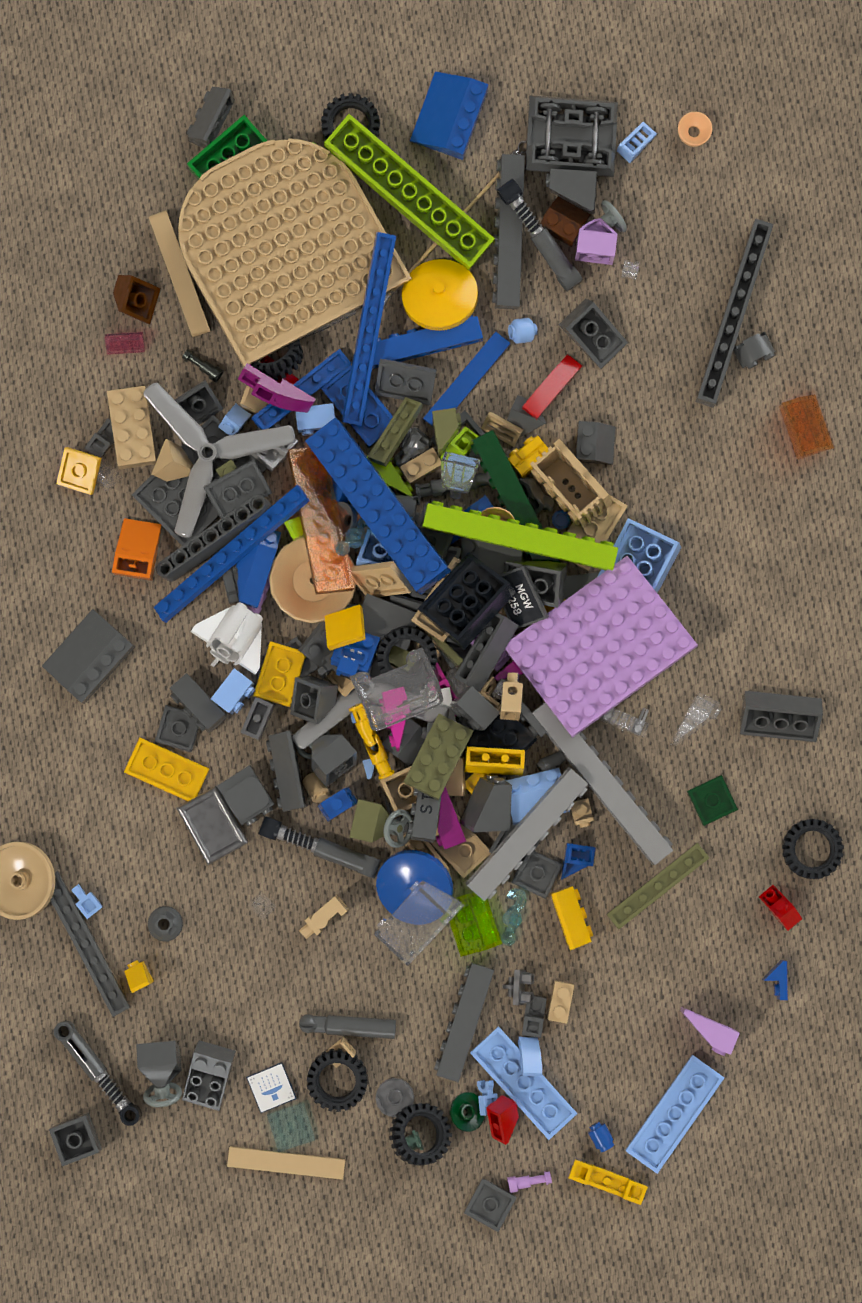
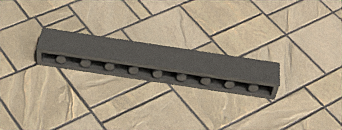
(734, 313)

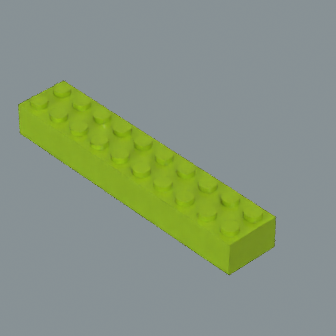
(408, 192)
(520, 537)

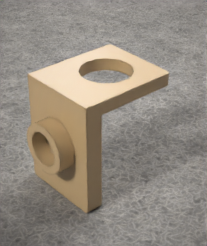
(492, 682)
(345, 1046)

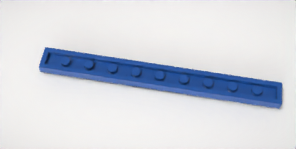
(369, 328)
(231, 553)

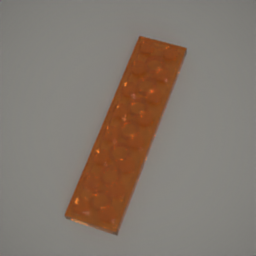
(320, 523)

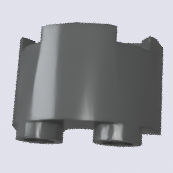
(753, 350)

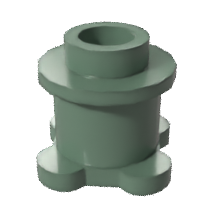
(414, 1141)

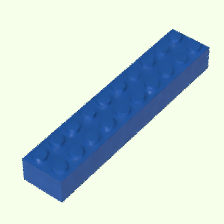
(378, 506)

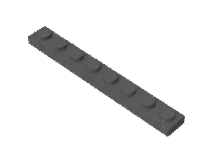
(88, 948)

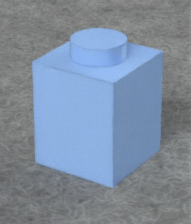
(234, 420)

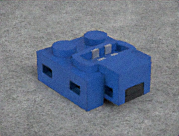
(355, 656)

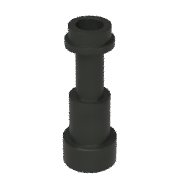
(213, 372)

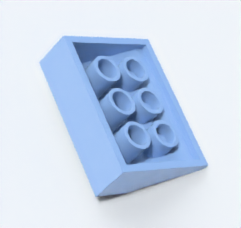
(648, 551)

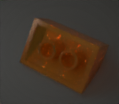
(805, 426)

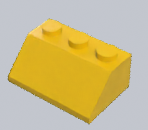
(572, 917)

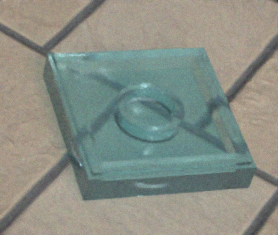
(291, 1127)

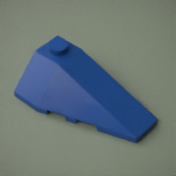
(254, 570)

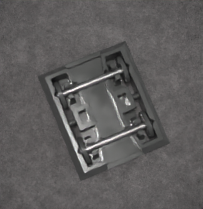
(571, 136)

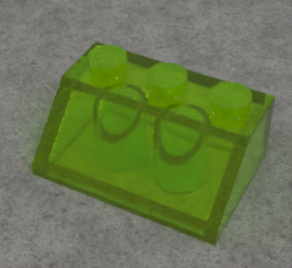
(474, 925)

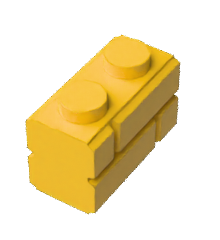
(522, 458)

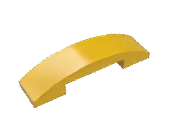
(608, 1181)

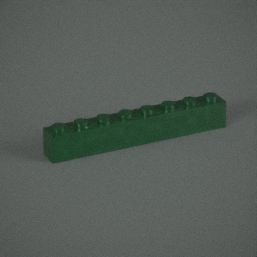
(507, 483)

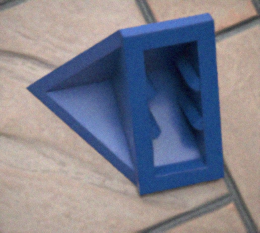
(577, 858)

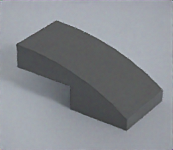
(102, 440)
(534, 1017)

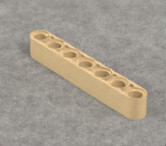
(179, 274)

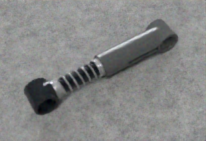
(565, 272)
(321, 848)
(96, 1070)

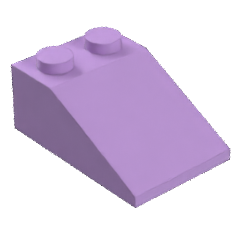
(716, 1034)

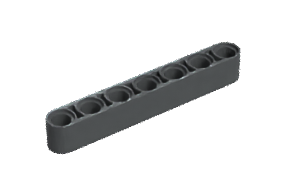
(204, 539)

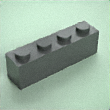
(486, 652)

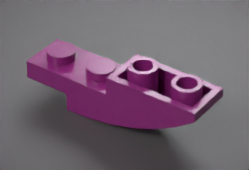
(278, 394)

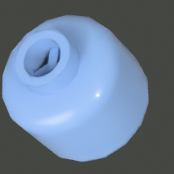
(522, 330)

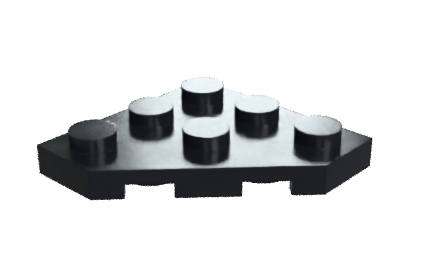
(503, 735)

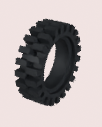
(346, 102)
(284, 364)
(404, 633)
(835, 849)
(327, 1100)
(442, 1134)

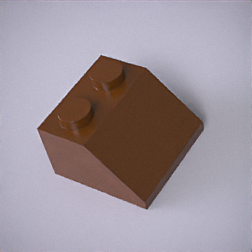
(564, 220)

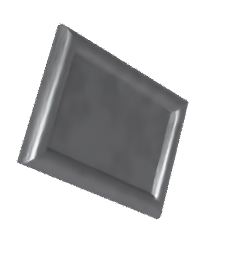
(212, 825)

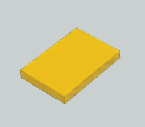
(279, 674)

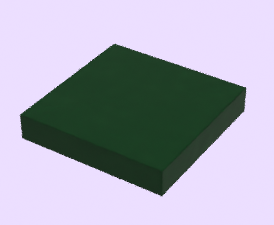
(712, 800)

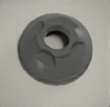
(346, 510)
(174, 919)

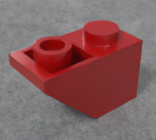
(780, 907)

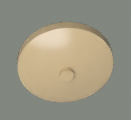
(25, 880)

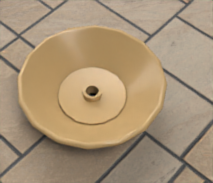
(294, 592)

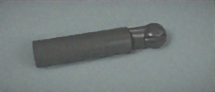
(349, 1026)

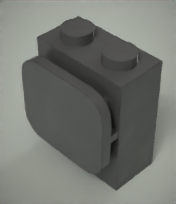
(246, 796)

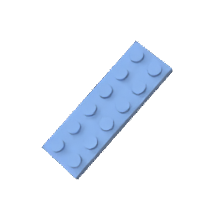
(531, 1093)
(674, 1114)

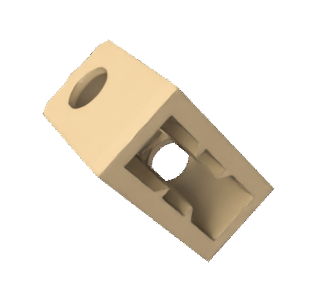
(510, 703)

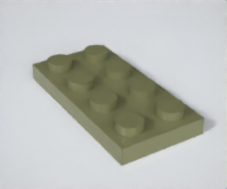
(438, 756)

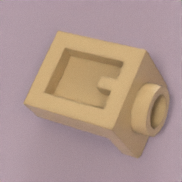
(582, 813)

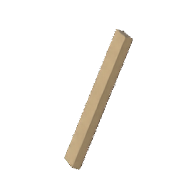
(286, 1162)

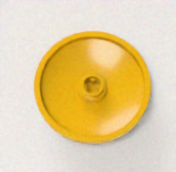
(440, 294)

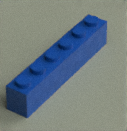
(427, 342)

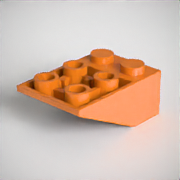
(137, 549)

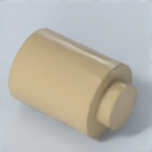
(316, 789)

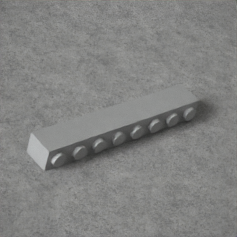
(526, 834)

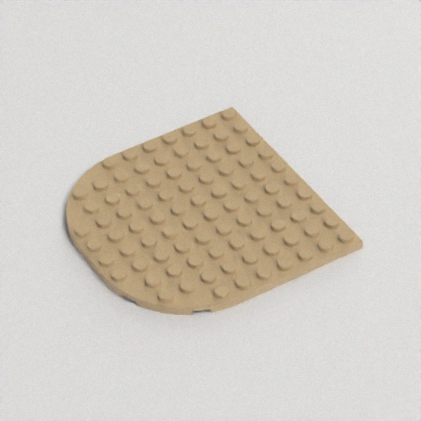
(280, 244)

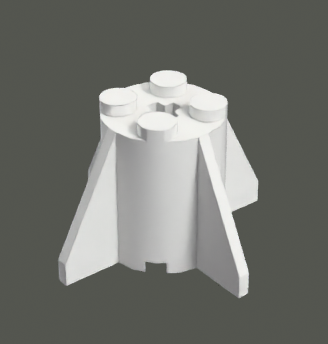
(233, 636)

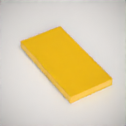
(166, 770)

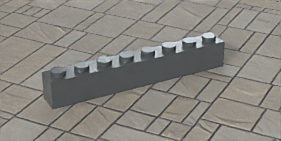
(508, 237)

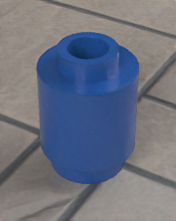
(601, 1136)

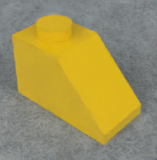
(138, 976)

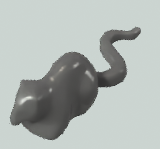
(536, 496)

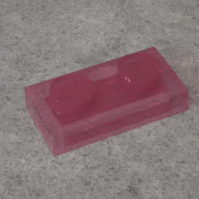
(124, 343)

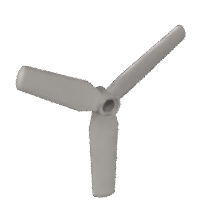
(194, 437)
(340, 710)

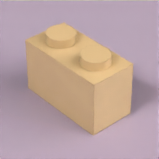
(421, 466)
(560, 1001)

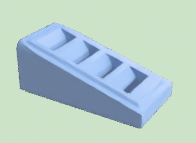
(627, 150)

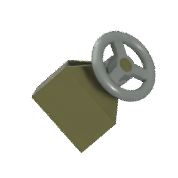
(374, 821)

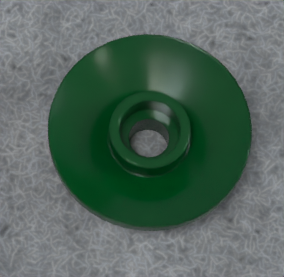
(472, 1118)

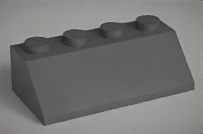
(781, 716)
(287, 771)

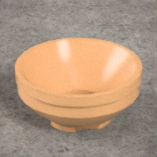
(698, 120)

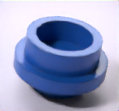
(561, 519)

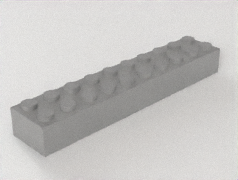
(606, 787)

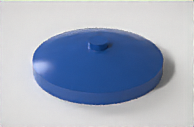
(403, 870)

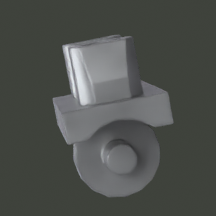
(516, 987)

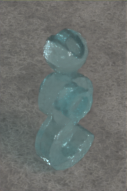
(354, 538)
(512, 917)

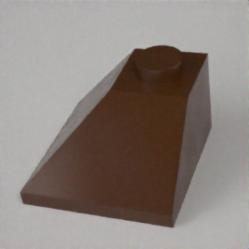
(135, 297)

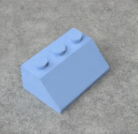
(528, 791)

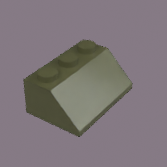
(446, 427)

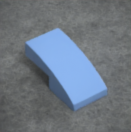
(530, 1056)

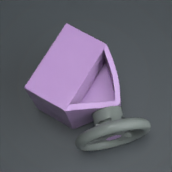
(597, 239)

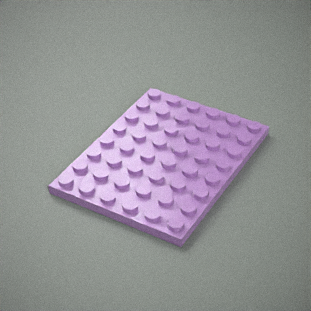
(600, 646)

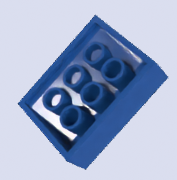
(449, 114)

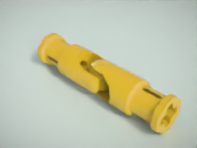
(369, 736)

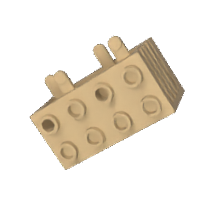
(560, 465)

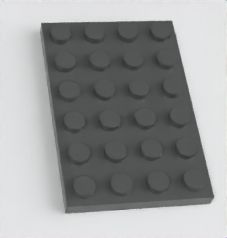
(165, 498)

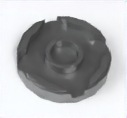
(397, 1092)

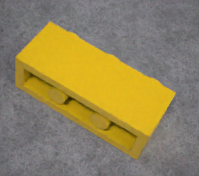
(494, 761)

